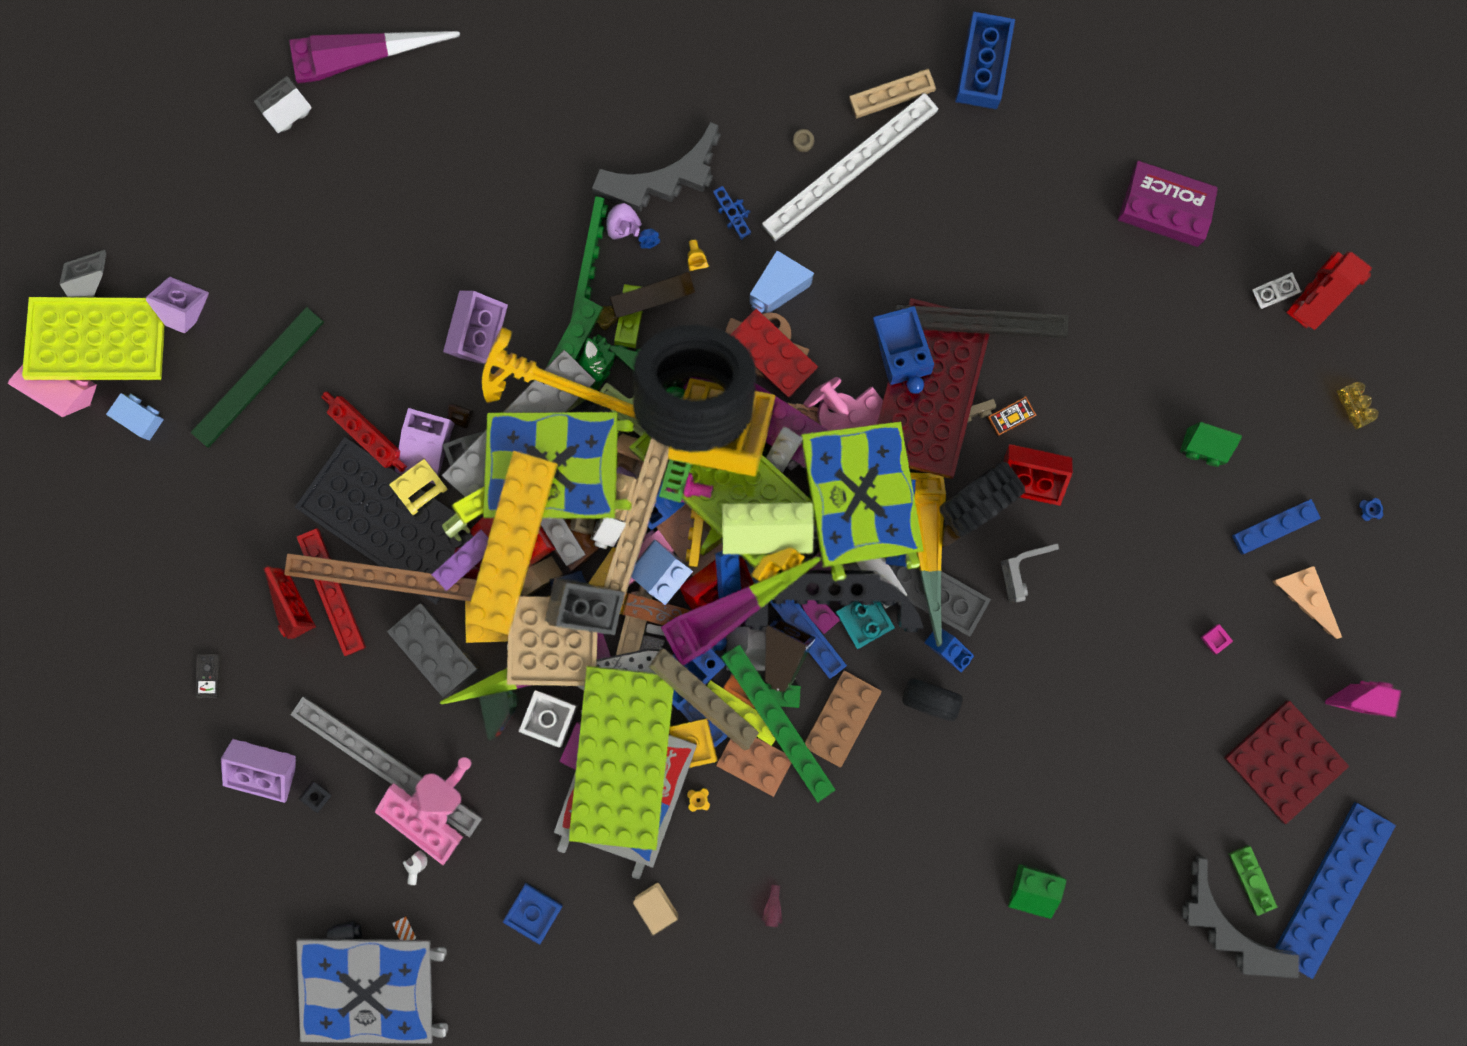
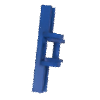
(731, 205)

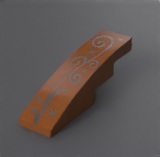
(651, 610)

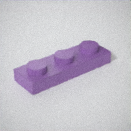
(462, 561)

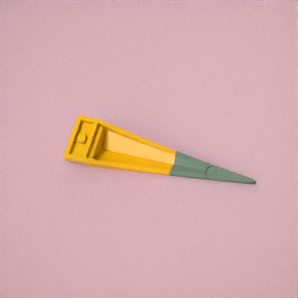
(929, 496)

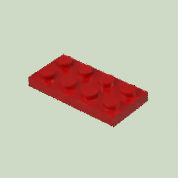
(774, 353)

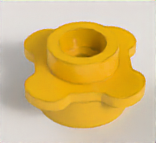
(703, 804)

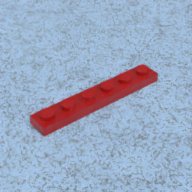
(333, 597)

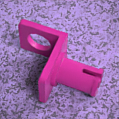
(695, 488)

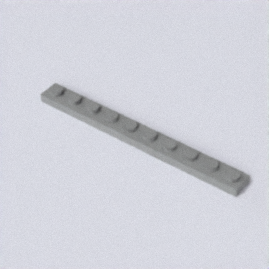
(374, 758)

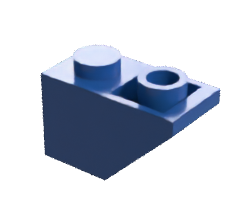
(951, 650)

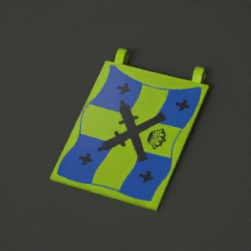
(580, 445)
(862, 495)

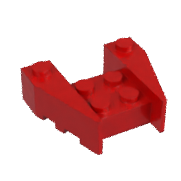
(1330, 287)

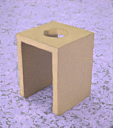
(655, 908)

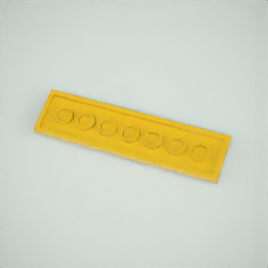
(511, 542)

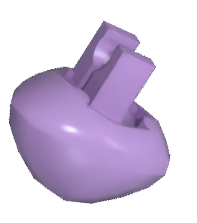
(622, 222)

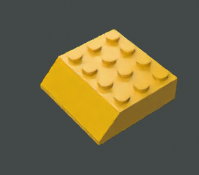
(745, 451)

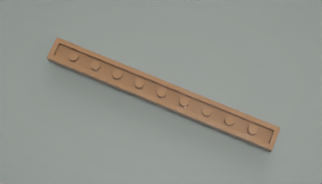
(376, 577)

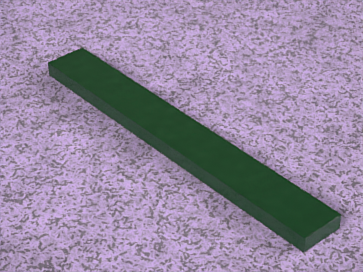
(257, 377)

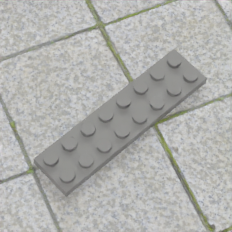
(468, 471)

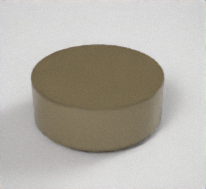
(803, 140)

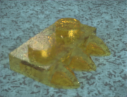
(1357, 404)

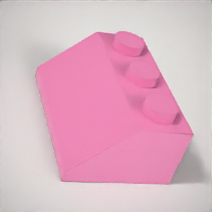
(57, 395)

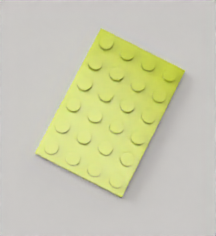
(92, 339)

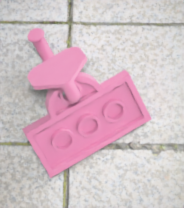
(846, 410)
(425, 813)

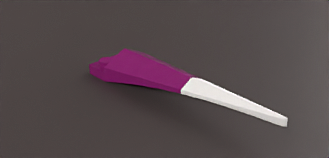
(331, 54)

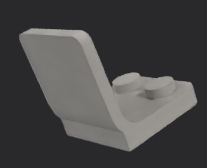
(1015, 588)

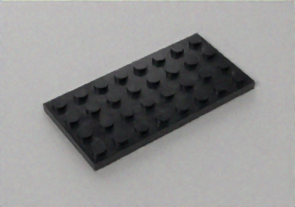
(362, 509)

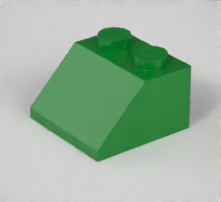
(1209, 444)
(1036, 891)

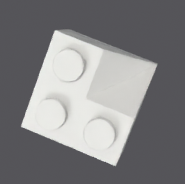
(548, 718)

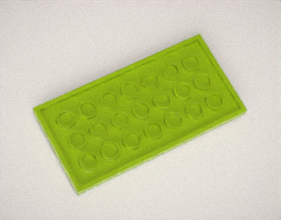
(732, 488)
(621, 758)

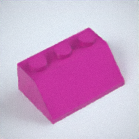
(1367, 698)

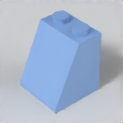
(779, 283)

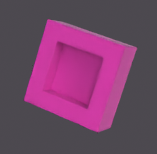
(1216, 639)

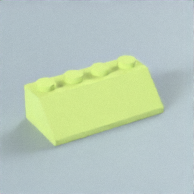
(767, 528)

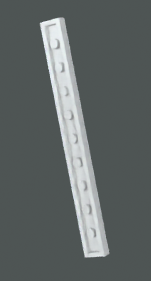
(849, 167)

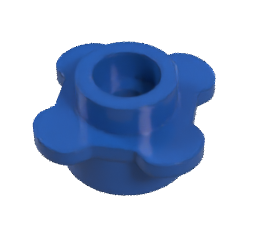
(649, 238)
(1377, 509)

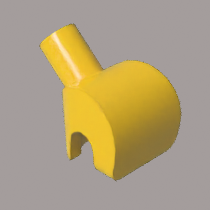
(696, 257)

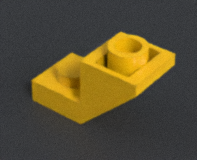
(774, 562)

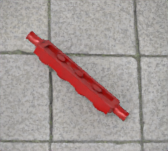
(363, 432)

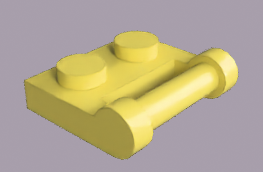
(414, 480)

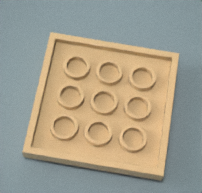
(544, 652)

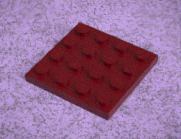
(1286, 762)

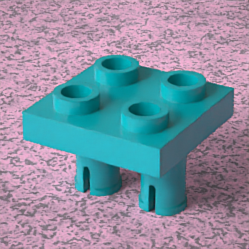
(864, 622)

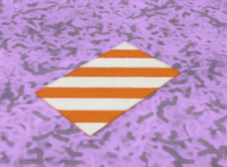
(404, 929)

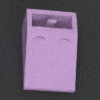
(423, 439)

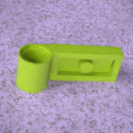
(628, 325)

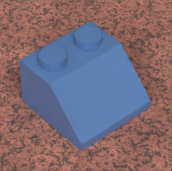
(660, 572)

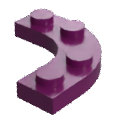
(820, 614)

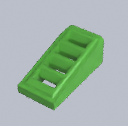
(669, 475)

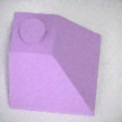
(177, 303)

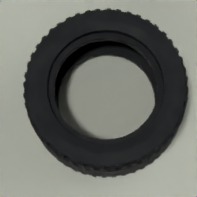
(693, 353)

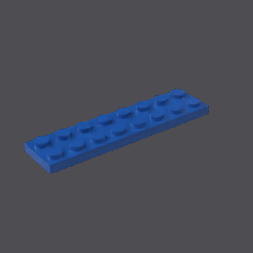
(1335, 887)

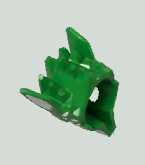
(597, 360)

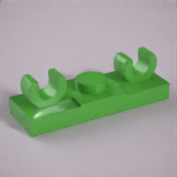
(1252, 880)

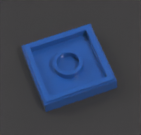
(532, 913)

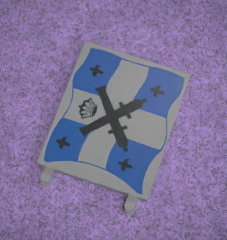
(367, 991)

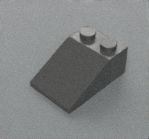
(584, 606)

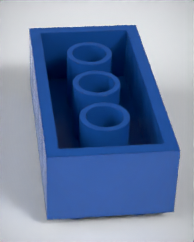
(985, 60)

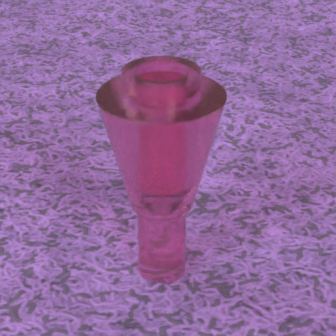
(772, 913)

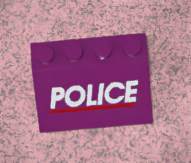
(1168, 204)

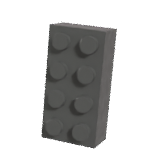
(433, 650)

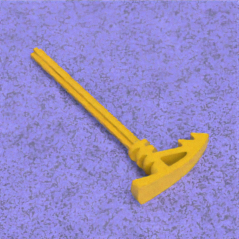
(493, 383)

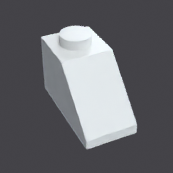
(607, 532)

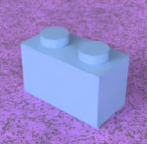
(134, 416)

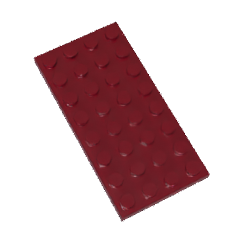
(939, 414)

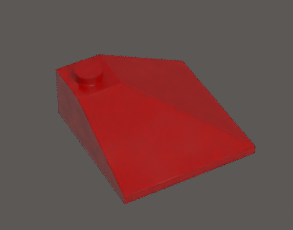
(288, 604)

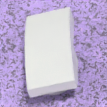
(1276, 291)

